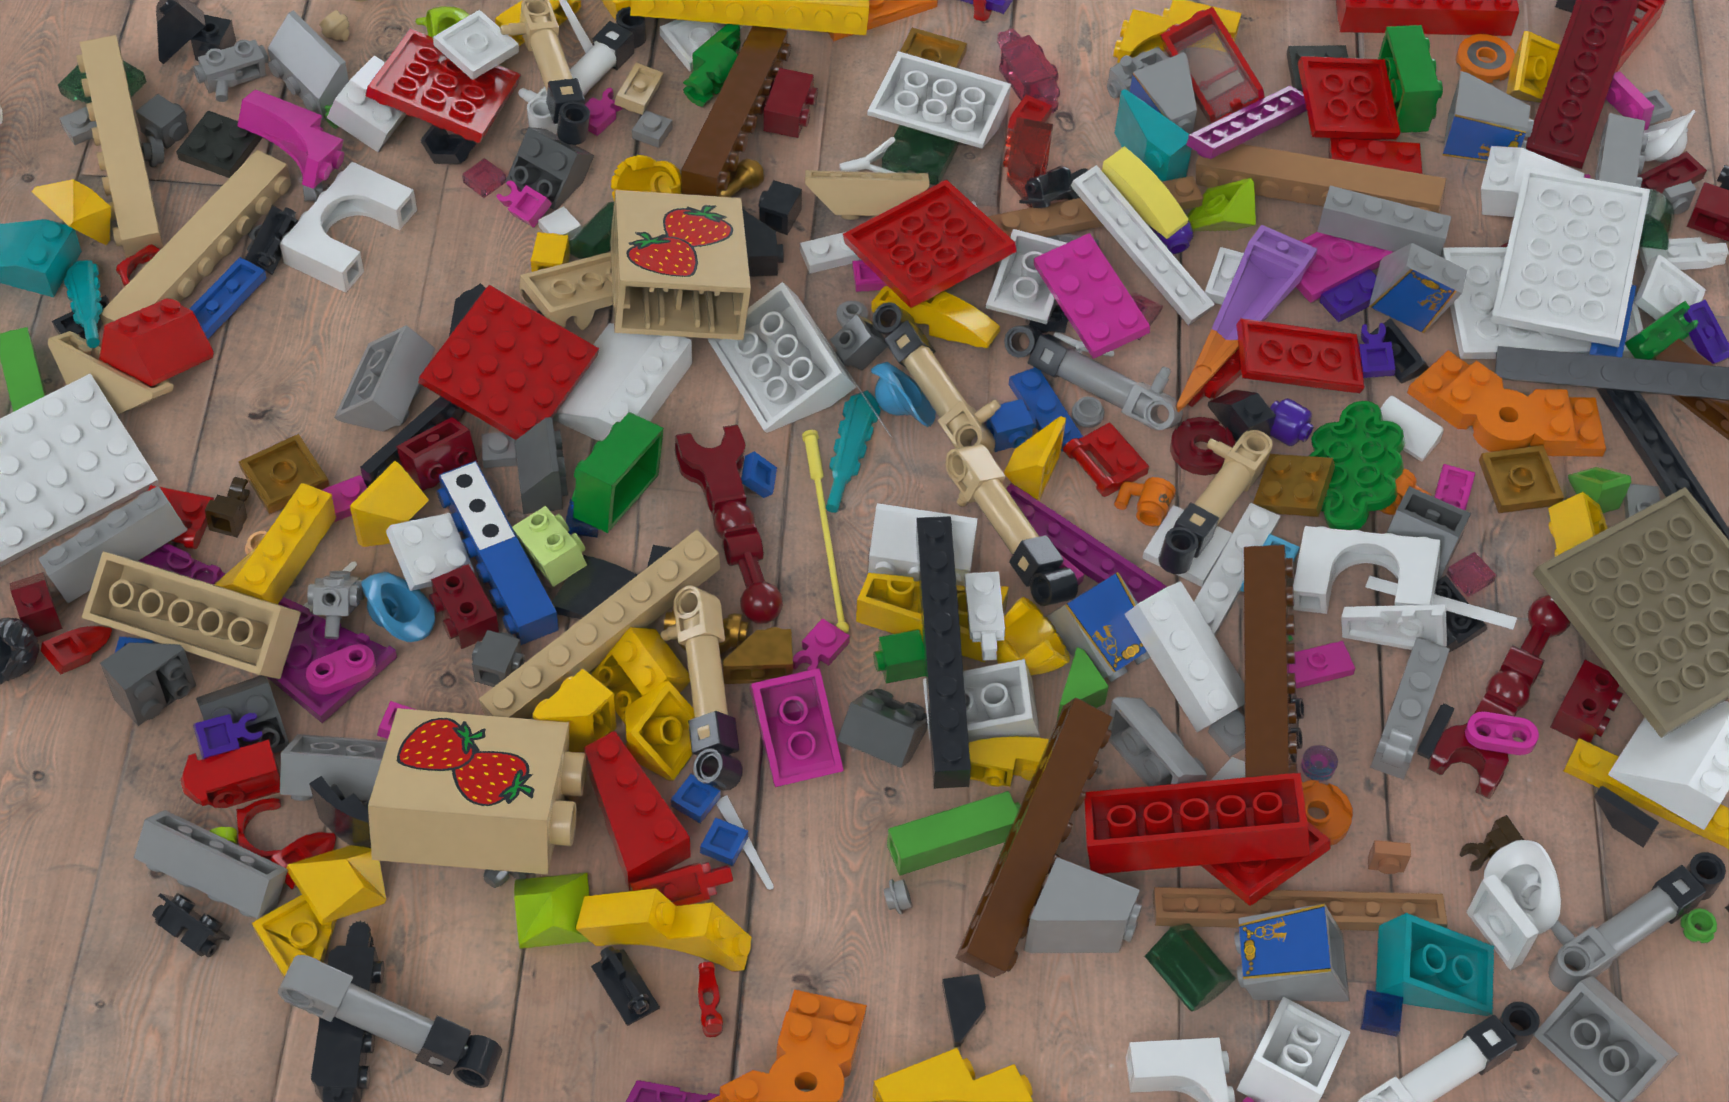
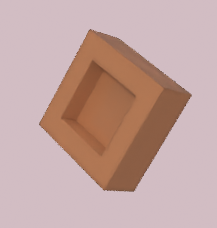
(1389, 856)

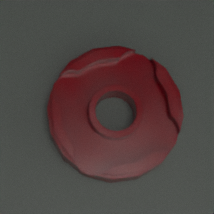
(1193, 458)

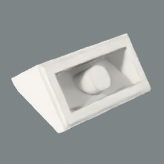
(1419, 431)

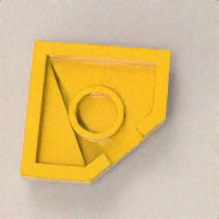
(293, 932)

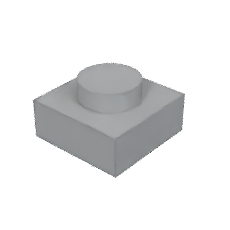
(1662, 109)
(78, 125)
(652, 129)
(1680, 196)
(498, 450)
(1229, 732)

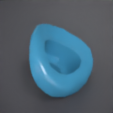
(901, 395)
(396, 608)

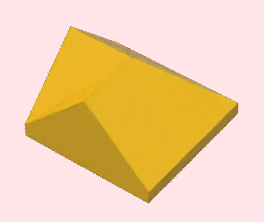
(1531, 67)
(78, 208)
(1036, 459)
(386, 502)
(660, 730)
(339, 882)

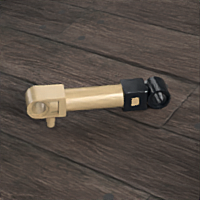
(564, 93)
(916, 353)
(1199, 520)
(1033, 556)
(712, 730)

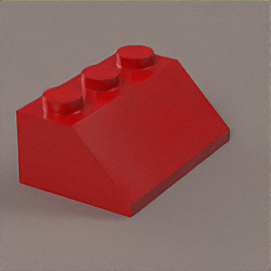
(155, 342)

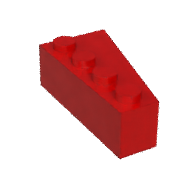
(637, 818)

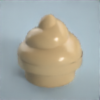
(335, 26)

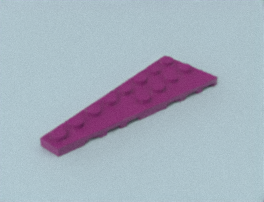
(307, 643)

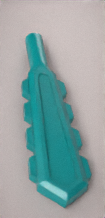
(83, 292)
(851, 447)

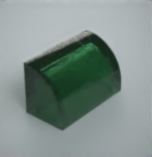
(1657, 222)
(594, 235)
(1189, 966)

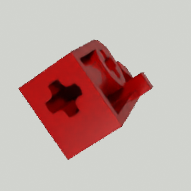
(232, 776)

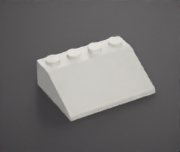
(941, 100)
(783, 362)
(627, 376)
(1684, 768)

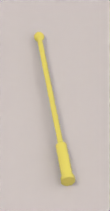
(811, 438)

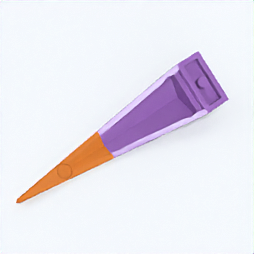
(1264, 278)

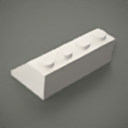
(1187, 655)

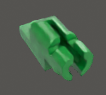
(712, 65)

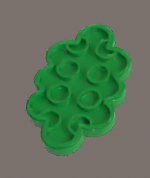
(1365, 464)

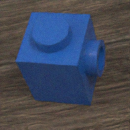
(1011, 425)

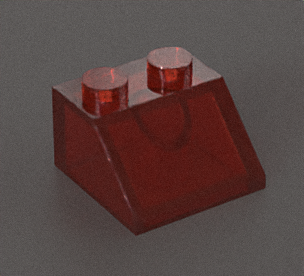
(1027, 153)

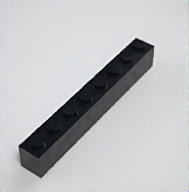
(942, 653)

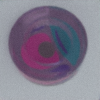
(1319, 763)

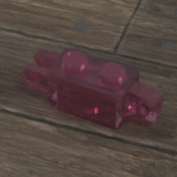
(1028, 68)

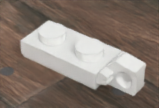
(1688, 253)
(985, 611)

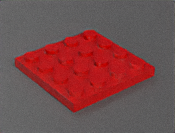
(434, 89)
(929, 243)
(508, 364)

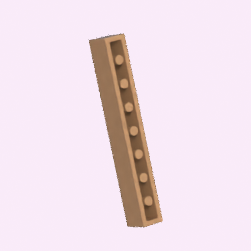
(1308, 177)

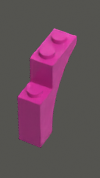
(295, 132)

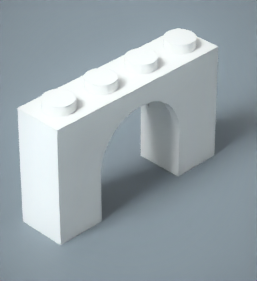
(351, 194)
(1330, 551)
(1181, 1066)

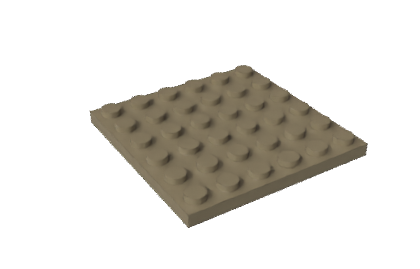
(1653, 607)

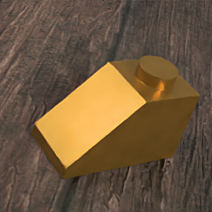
(760, 657)

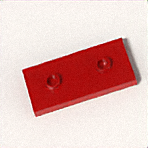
(1300, 356)

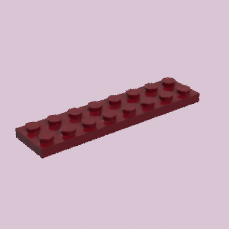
(1581, 80)

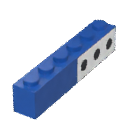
(498, 553)

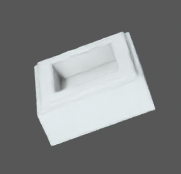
(559, 222)

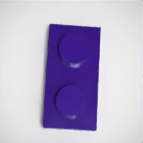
(1349, 296)
(1708, 335)

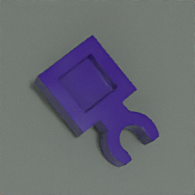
(1375, 356)
(221, 735)

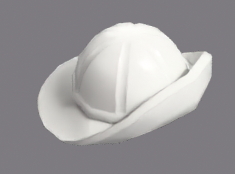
(1667, 139)
(1531, 878)

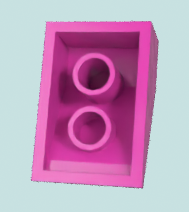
(796, 727)

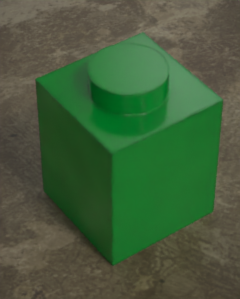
(900, 656)

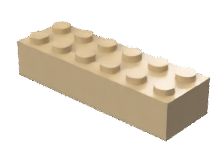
(191, 614)

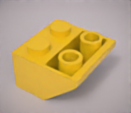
(637, 666)
(583, 704)

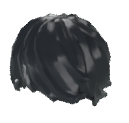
(17, 648)

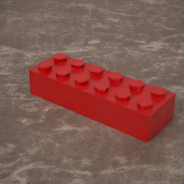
(1435, 16)
(1196, 823)

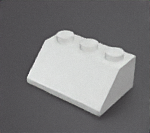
(894, 542)

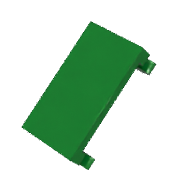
(1661, 333)

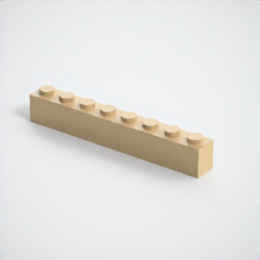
(120, 145)
(205, 237)
(597, 633)

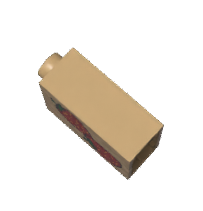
(679, 265)
(475, 791)

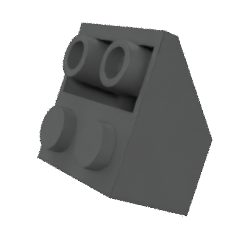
(549, 166)
(541, 468)
(1432, 518)
(148, 678)
(245, 698)
(884, 727)

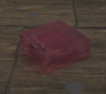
(484, 178)
(1471, 574)

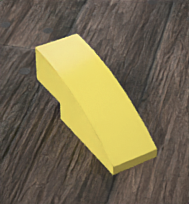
(1145, 192)

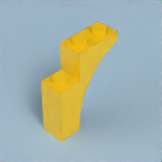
(1144, 28)
(654, 921)
(951, 1080)

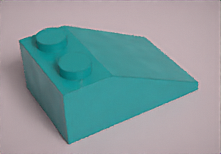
(1152, 138)
(37, 255)
(1434, 966)

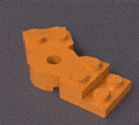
(1507, 418)
(812, 1054)

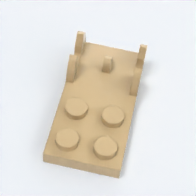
(570, 289)

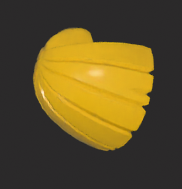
(646, 175)
(1031, 638)

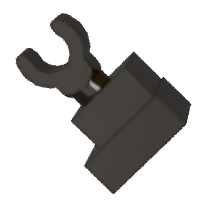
(228, 513)
(1501, 834)

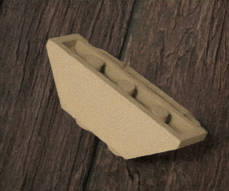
(864, 192)
(120, 389)

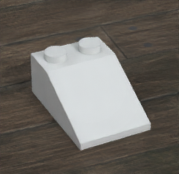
(361, 115)
(1505, 174)
(1018, 285)
(998, 701)
(1294, 1056)

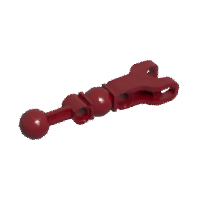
(733, 520)
(1505, 695)

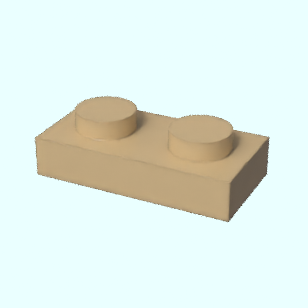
(638, 88)

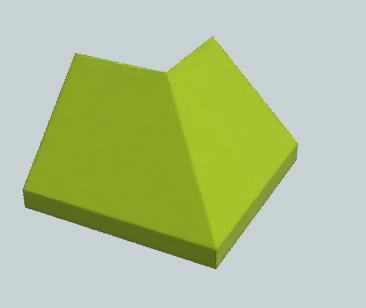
(1225, 208)
(549, 909)

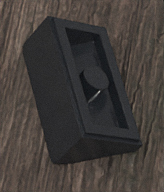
(1406, 358)

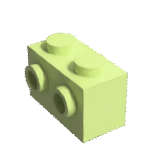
(550, 545)

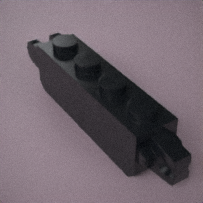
(342, 1048)

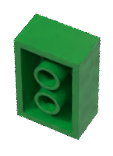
(1411, 76)

